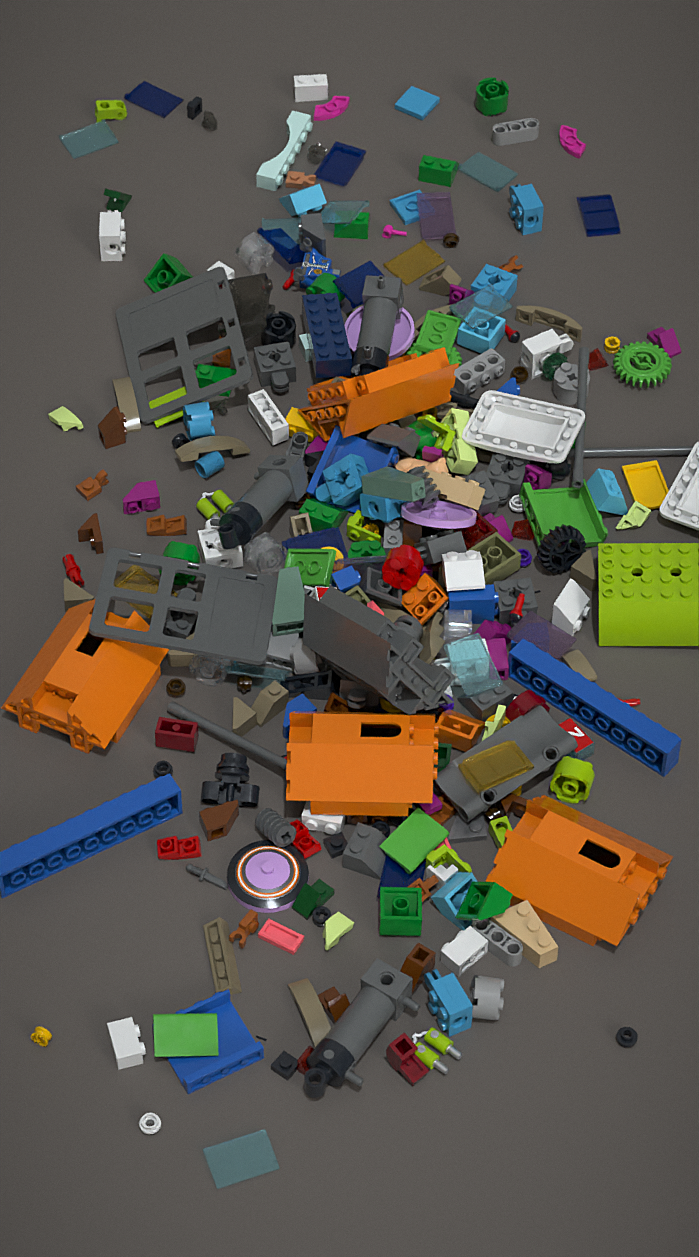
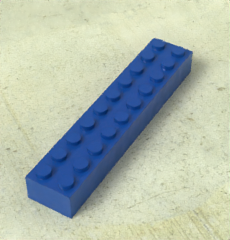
(594, 707)
(89, 834)

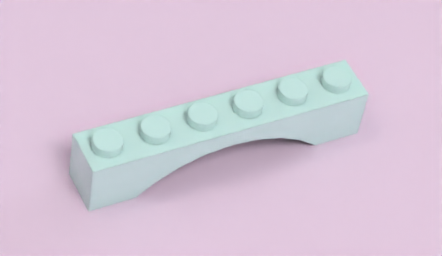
(272, 172)

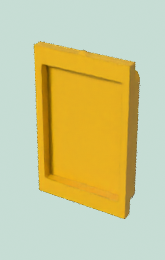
(645, 483)

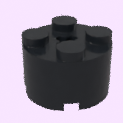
(279, 329)

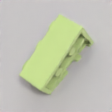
(461, 456)

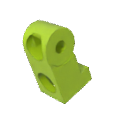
(110, 109)
(499, 831)

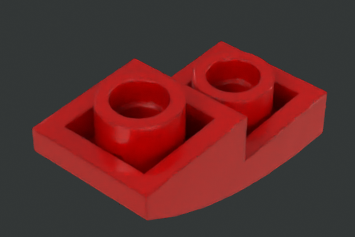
(304, 841)
(175, 849)

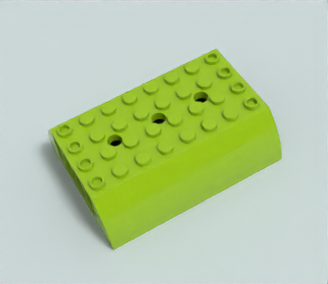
(653, 606)

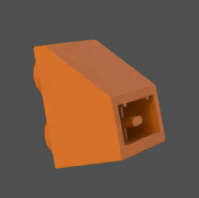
(424, 598)
(459, 730)

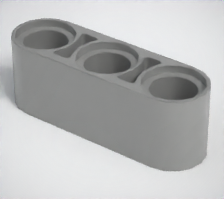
(515, 131)
(504, 947)

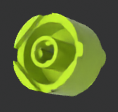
(572, 780)

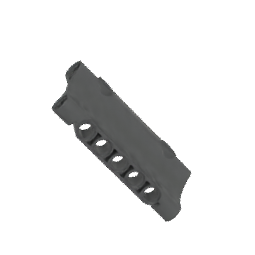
(534, 735)

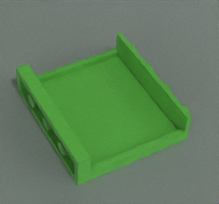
(563, 506)

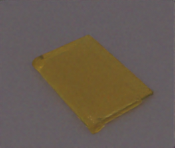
(414, 263)

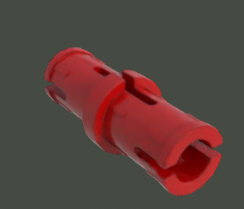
(73, 570)

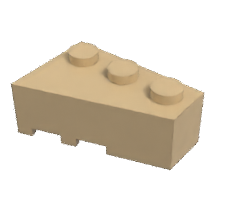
(457, 490)
(527, 928)

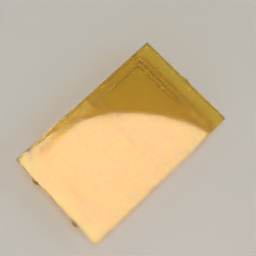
(139, 580)
(495, 765)

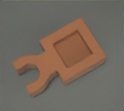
(298, 180)

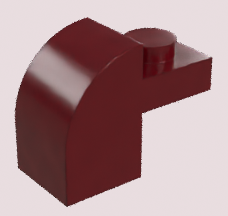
(524, 703)
(403, 1058)

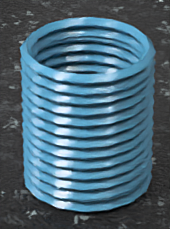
(209, 464)

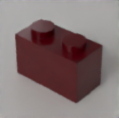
(176, 734)

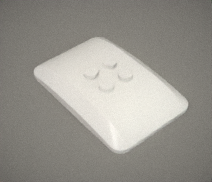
(523, 427)
(683, 497)

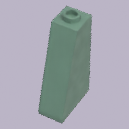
(393, 484)
(289, 603)

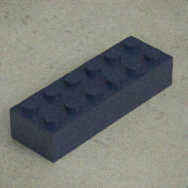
(326, 335)

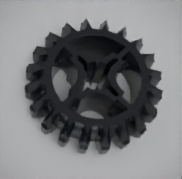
(558, 544)

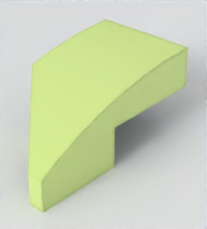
(66, 418)
(635, 517)
(492, 727)
(335, 928)

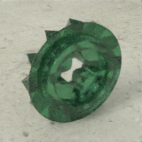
(553, 360)

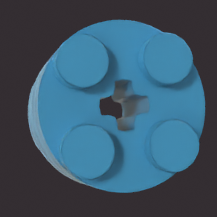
(198, 420)

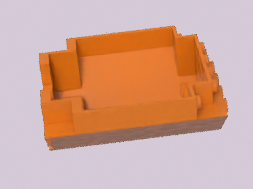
(380, 397)
(82, 693)
(357, 773)
(567, 889)

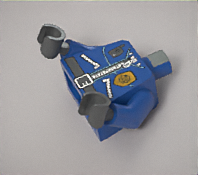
(313, 265)

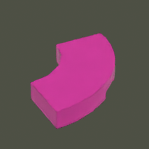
(332, 108)
(570, 142)

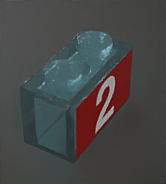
(585, 743)

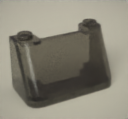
(251, 302)

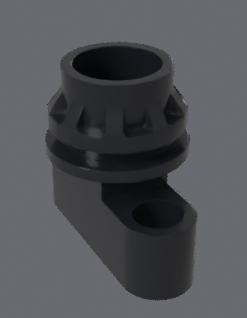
(232, 772)

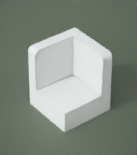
(442, 874)

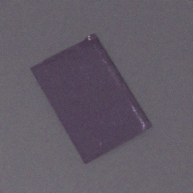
(542, 634)

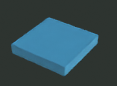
(417, 103)
(406, 207)

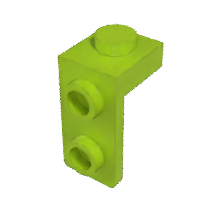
(445, 435)
(355, 529)
(449, 856)

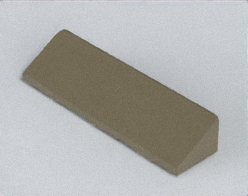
(222, 956)

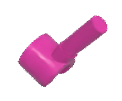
(388, 231)

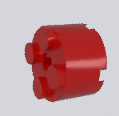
(402, 567)

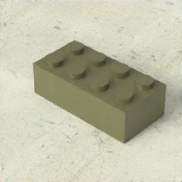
(498, 559)

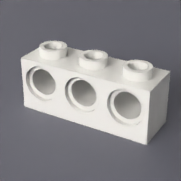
(268, 417)

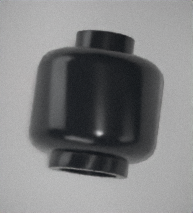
(558, 470)

